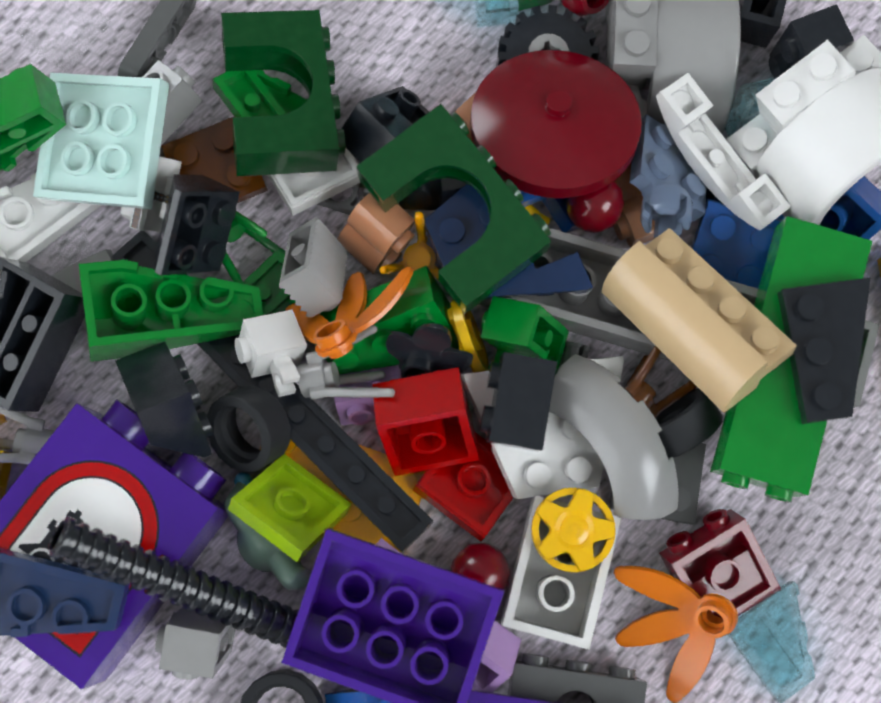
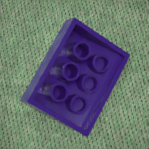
(391, 624)

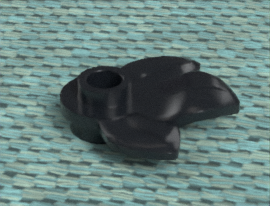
(426, 351)

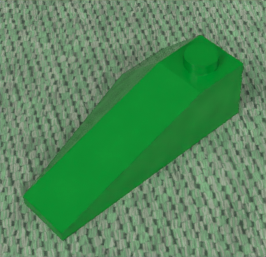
(137, 308)

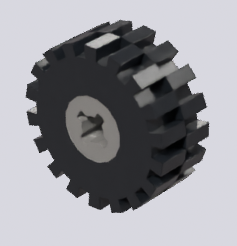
(546, 32)

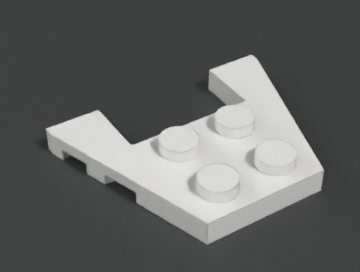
(566, 455)

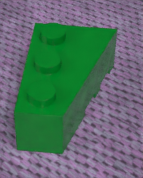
(28, 113)
(419, 305)

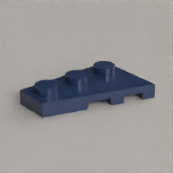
(55, 597)

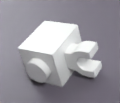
(273, 347)

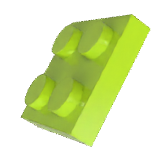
(289, 507)

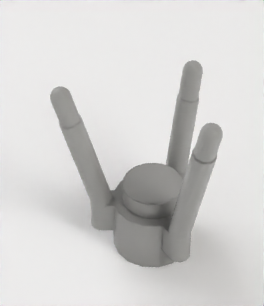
(322, 378)
(26, 441)

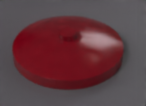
(556, 123)

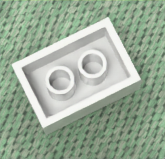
(552, 600)

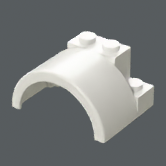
(817, 127)

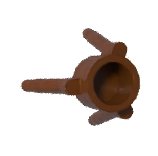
(643, 391)

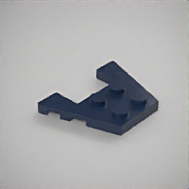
(463, 222)

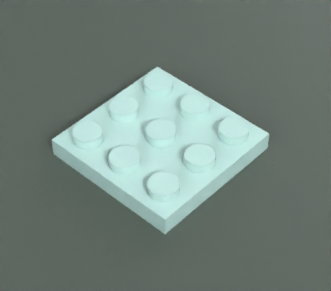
(108, 141)

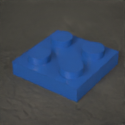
(732, 244)

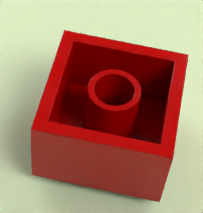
(426, 422)

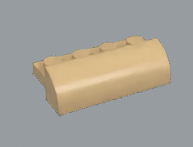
(696, 318)

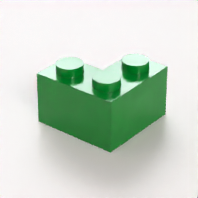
(523, 330)

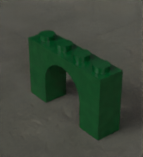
(296, 46)
(441, 149)

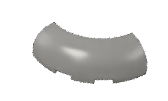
(622, 435)

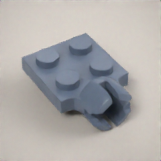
(667, 182)

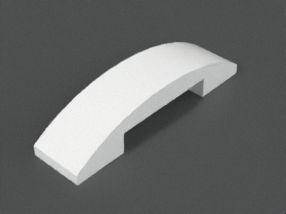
(714, 159)

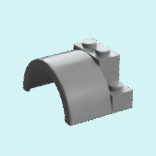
(674, 39)

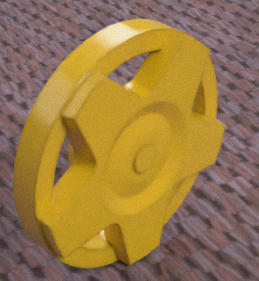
(468, 336)
(573, 530)

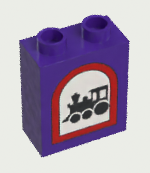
(108, 478)

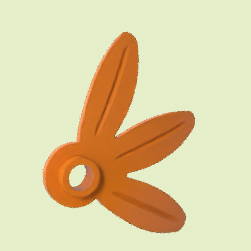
(337, 336)
(689, 617)

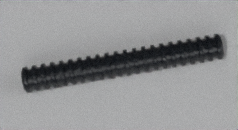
(172, 581)

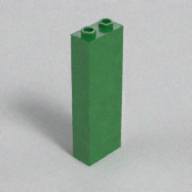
(763, 432)

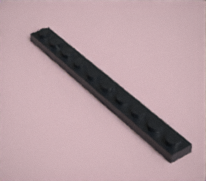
(316, 435)

